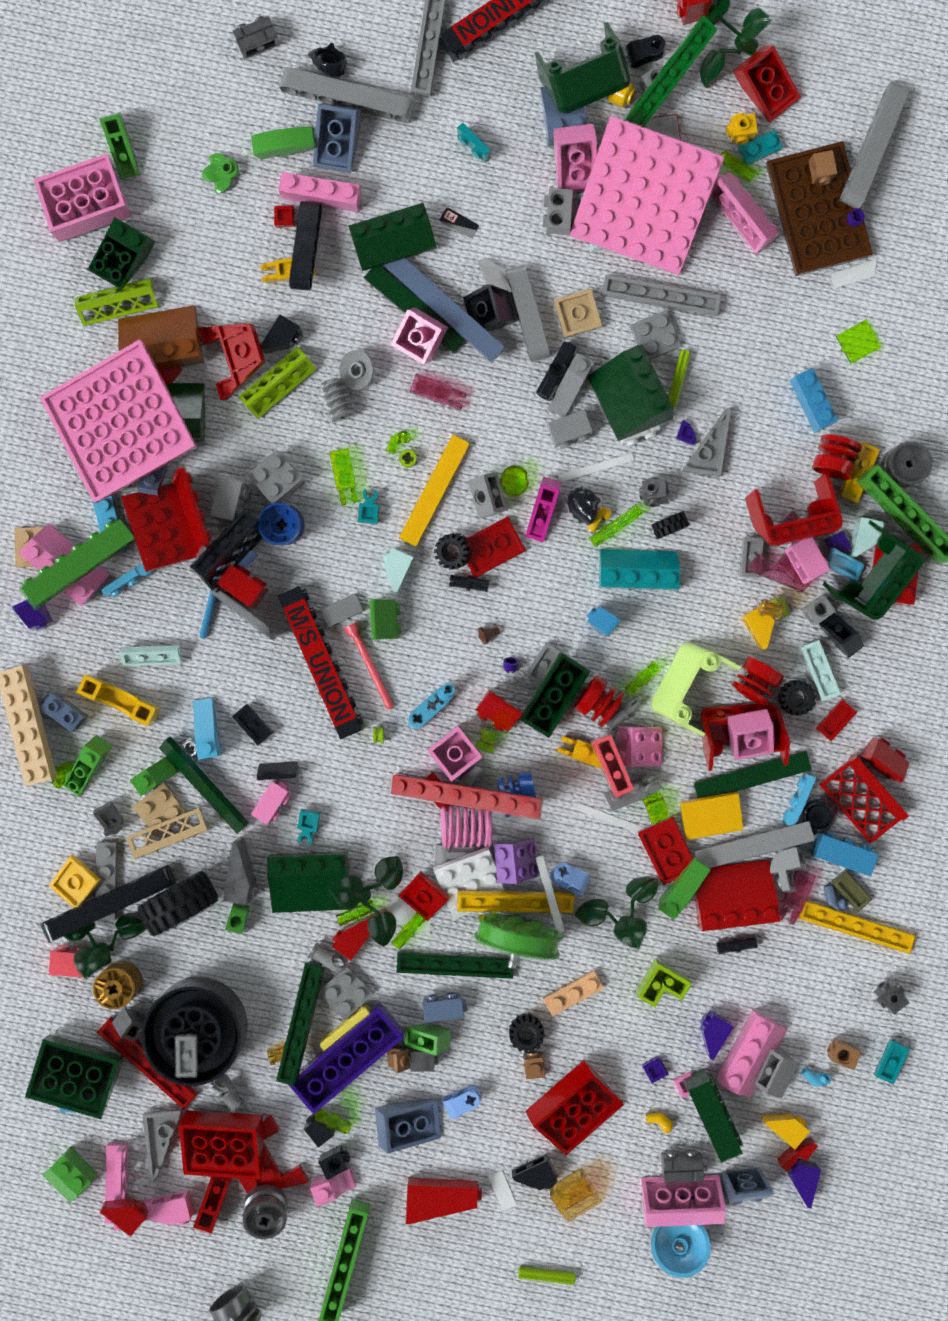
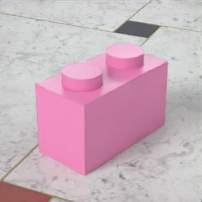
(807, 560)

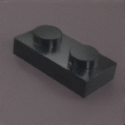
(252, 724)

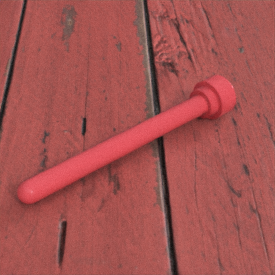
(354, 632)

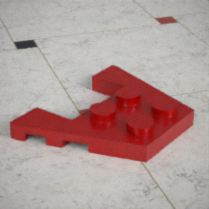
(241, 353)
(269, 1170)

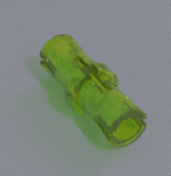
(738, 166)
(642, 678)
(354, 914)
(408, 931)
(333, 1121)

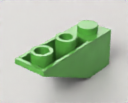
(87, 764)

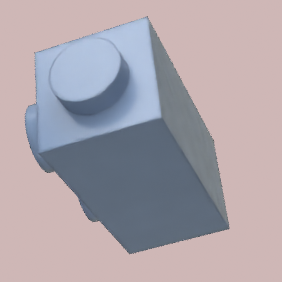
(63, 711)
(444, 1007)

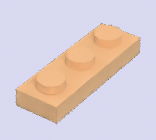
(573, 993)

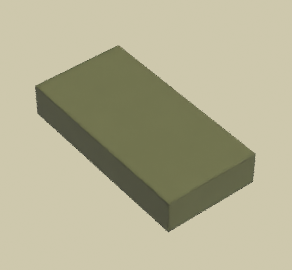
(851, 890)

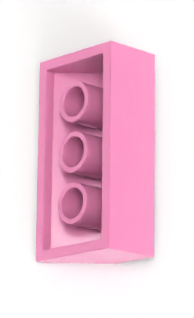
(743, 212)
(47, 547)
(749, 1053)
(665, 1208)

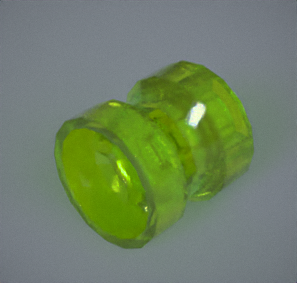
(487, 740)

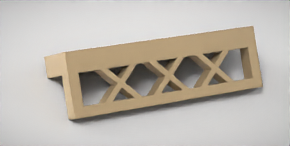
(171, 840)

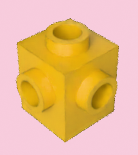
(742, 128)

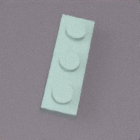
(150, 655)
(820, 670)

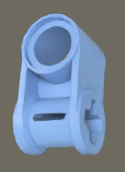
(571, 879)
(459, 1103)

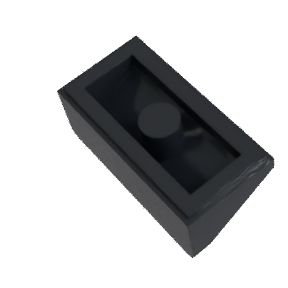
(277, 770)

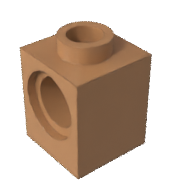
(822, 167)
(849, 1059)

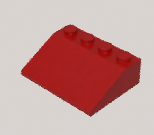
(737, 896)
(574, 1108)
(221, 1144)

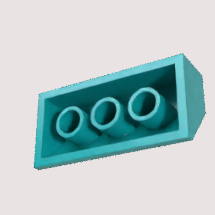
(639, 569)

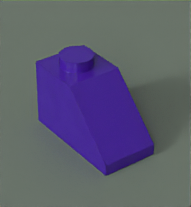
(31, 618)
(714, 1032)
(805, 1179)

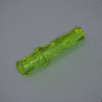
(597, 538)

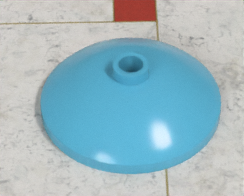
(685, 1262)

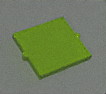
(858, 341)

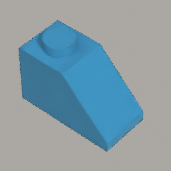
(602, 620)

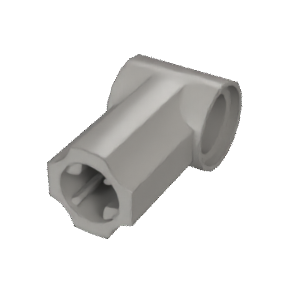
(444, 855)

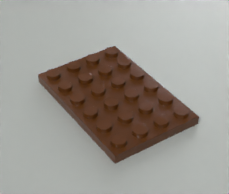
(813, 213)

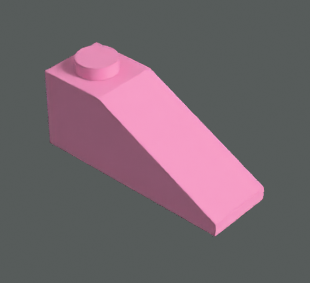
(171, 1208)

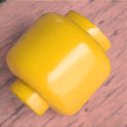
(623, 97)

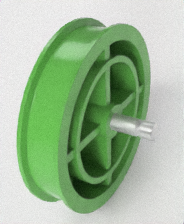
(518, 937)

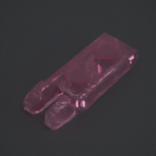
(435, 391)
(796, 900)

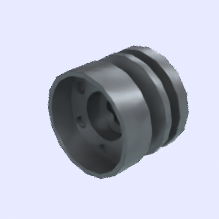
(235, 1306)

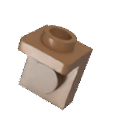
(399, 1059)
(534, 1065)

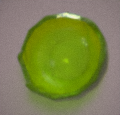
(514, 481)

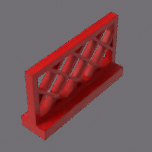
(873, 785)

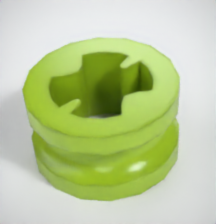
(403, 462)
(378, 735)

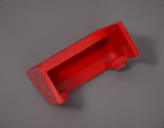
(822, 519)
(715, 725)

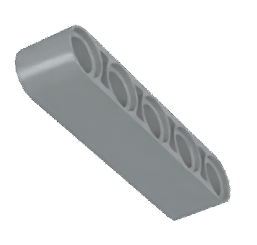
(527, 313)

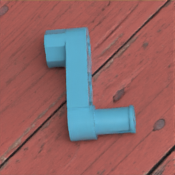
(422, 711)

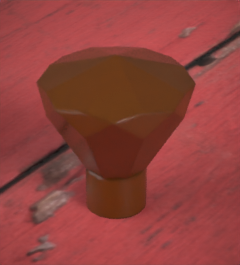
(487, 634)

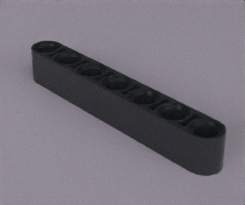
(108, 903)

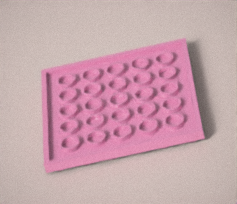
(645, 195)
(118, 421)

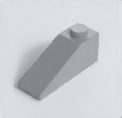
(570, 385)

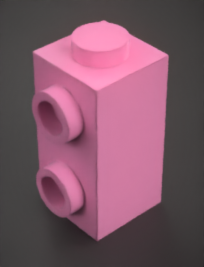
(270, 802)

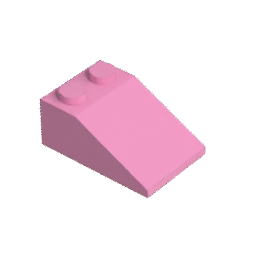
(574, 156)

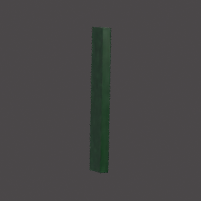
(404, 300)
(753, 775)
(203, 785)
(453, 965)
(300, 1024)

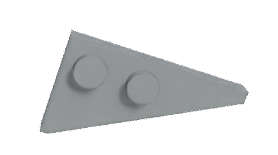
(710, 453)
(159, 1130)

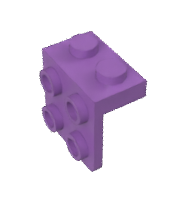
(515, 861)

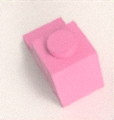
(328, 1190)

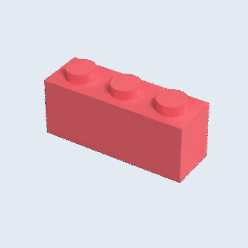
(612, 765)

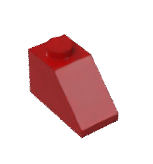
(125, 1214)

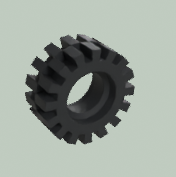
(670, 525)
(463, 546)
(786, 703)
(535, 1041)

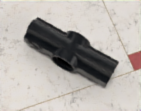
(562, 360)

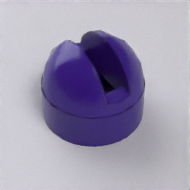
(855, 217)
(510, 664)

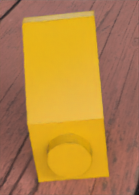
(759, 627)
(788, 1127)

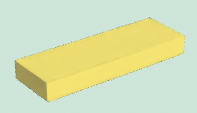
(345, 1026)

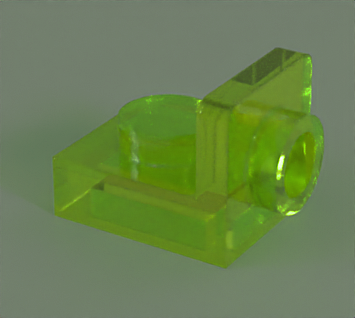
(656, 807)

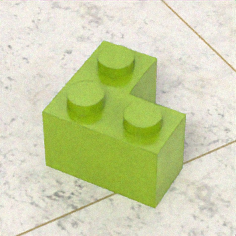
(661, 979)

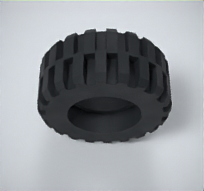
(178, 903)

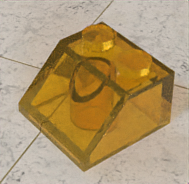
(574, 1195)

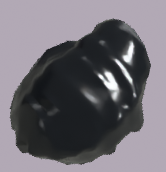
(329, 60)
(583, 505)
(820, 814)

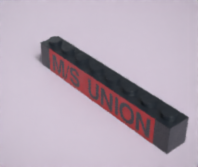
(484, 24)
(320, 662)

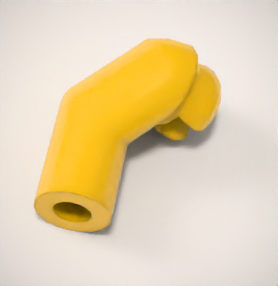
(661, 1119)

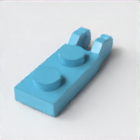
(128, 579)
(799, 799)

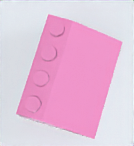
(82, 198)

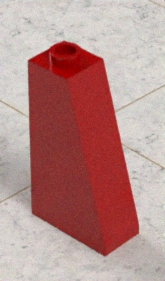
(439, 1197)

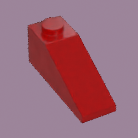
(353, 937)
(212, 1205)

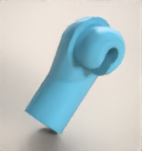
(816, 1079)

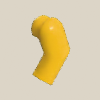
(601, 513)

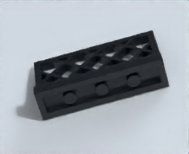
(220, 550)

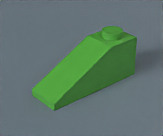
(120, 145)
(683, 888)

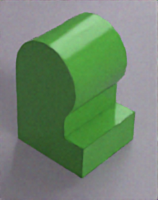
(238, 918)

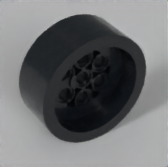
(216, 1005)

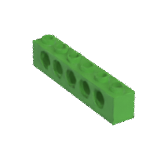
(905, 512)

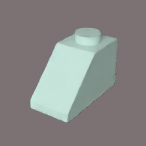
(863, 536)
(397, 566)

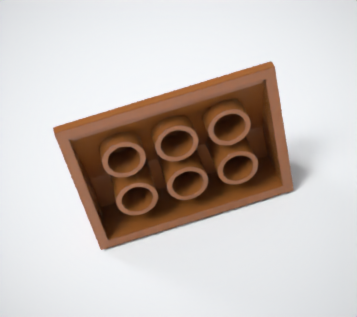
(168, 335)

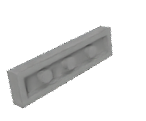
(107, 870)

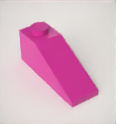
(543, 509)

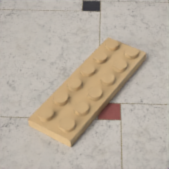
(26, 726)

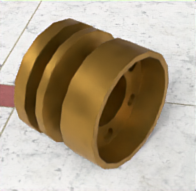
(128, 982)

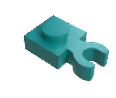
(368, 511)
(308, 823)

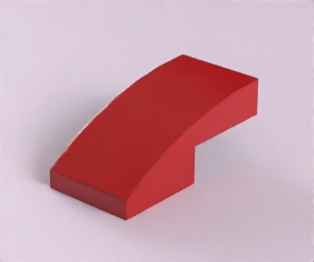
(791, 1155)

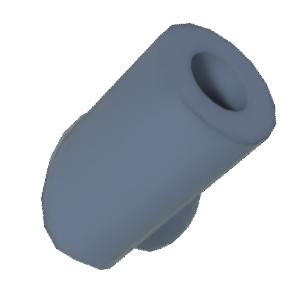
(833, 901)

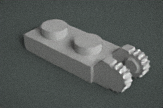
(639, 792)

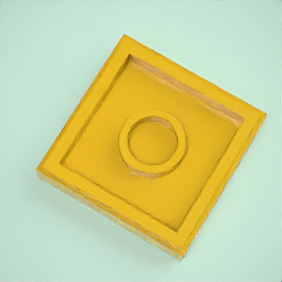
(75, 882)

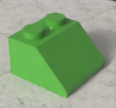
(384, 619)
(70, 1174)

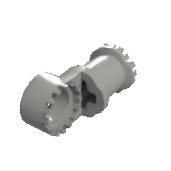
(327, 958)
(226, 1092)

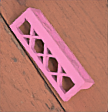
(116, 1173)

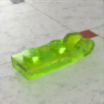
(343, 473)

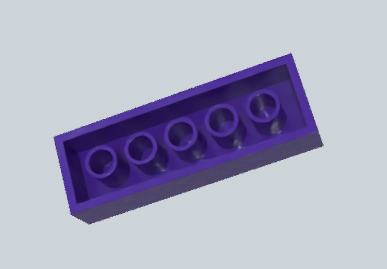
(347, 1058)

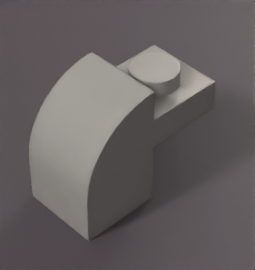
(784, 864)

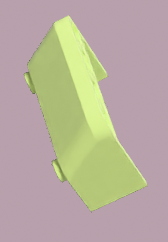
(678, 679)

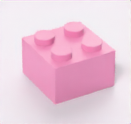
(419, 335)
(751, 734)
(454, 753)

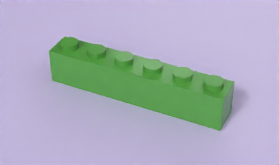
(76, 564)
(344, 1261)

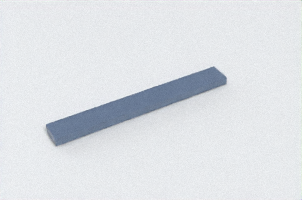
(446, 309)

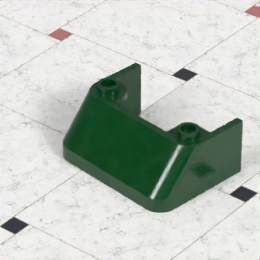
(586, 80)
(886, 578)

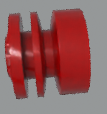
(836, 456)
(757, 681)
(599, 701)

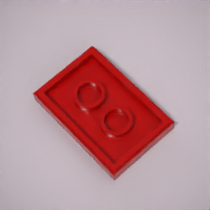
(493, 547)
(666, 849)

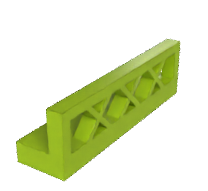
(113, 295)
(278, 384)

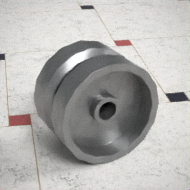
(907, 463)
(265, 1211)

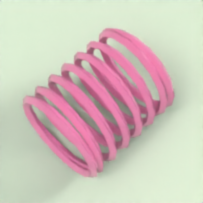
(447, 842)

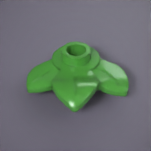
(217, 172)

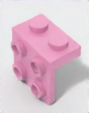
(640, 746)

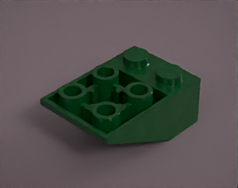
(120, 254)

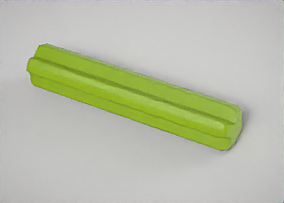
(679, 376)
(546, 1275)

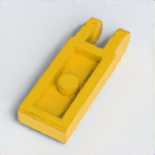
(282, 270)
(582, 751)

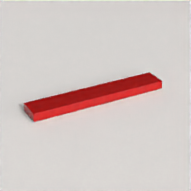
(134, 1054)

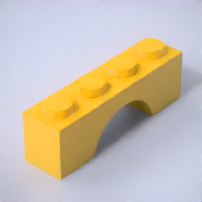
(113, 696)

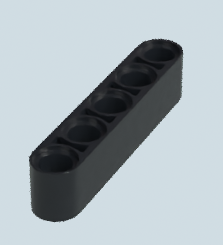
(305, 246)

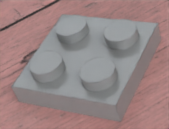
(656, 335)
(346, 992)

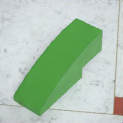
(283, 142)

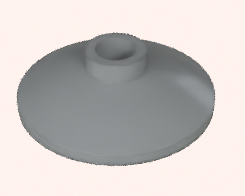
(350, 370)

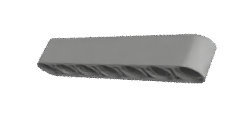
(347, 94)
(874, 145)

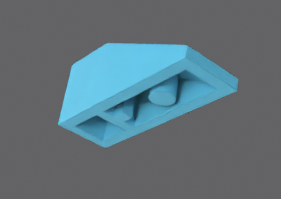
(206, 729)

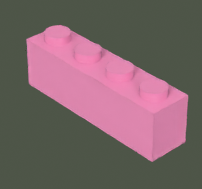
(313, 189)

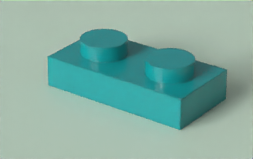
(468, 138)
(760, 147)
(891, 1061)

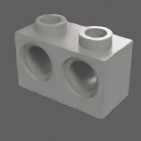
(561, 211)

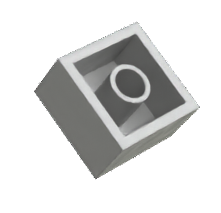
(276, 478)
(229, 499)

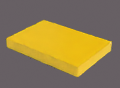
(711, 815)

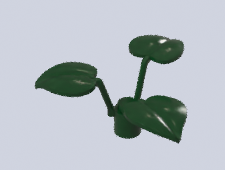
(753, 24)
(350, 892)
(628, 929)
(88, 959)

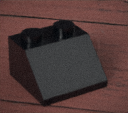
(490, 307)

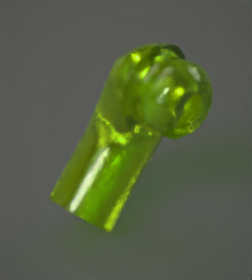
(397, 438)
(61, 774)

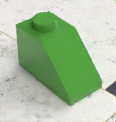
(153, 776)
(428, 1038)

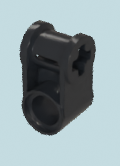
(645, 51)

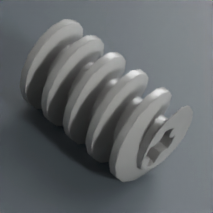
(336, 399)

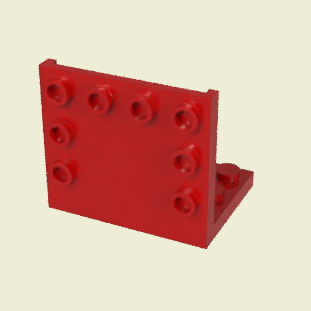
(168, 525)

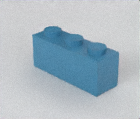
(813, 400)
(844, 853)

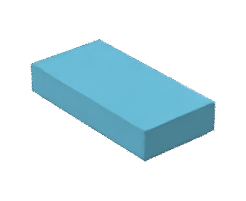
(845, 564)

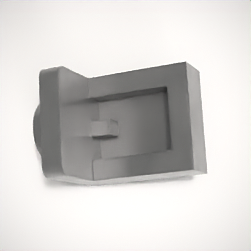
(109, 818)

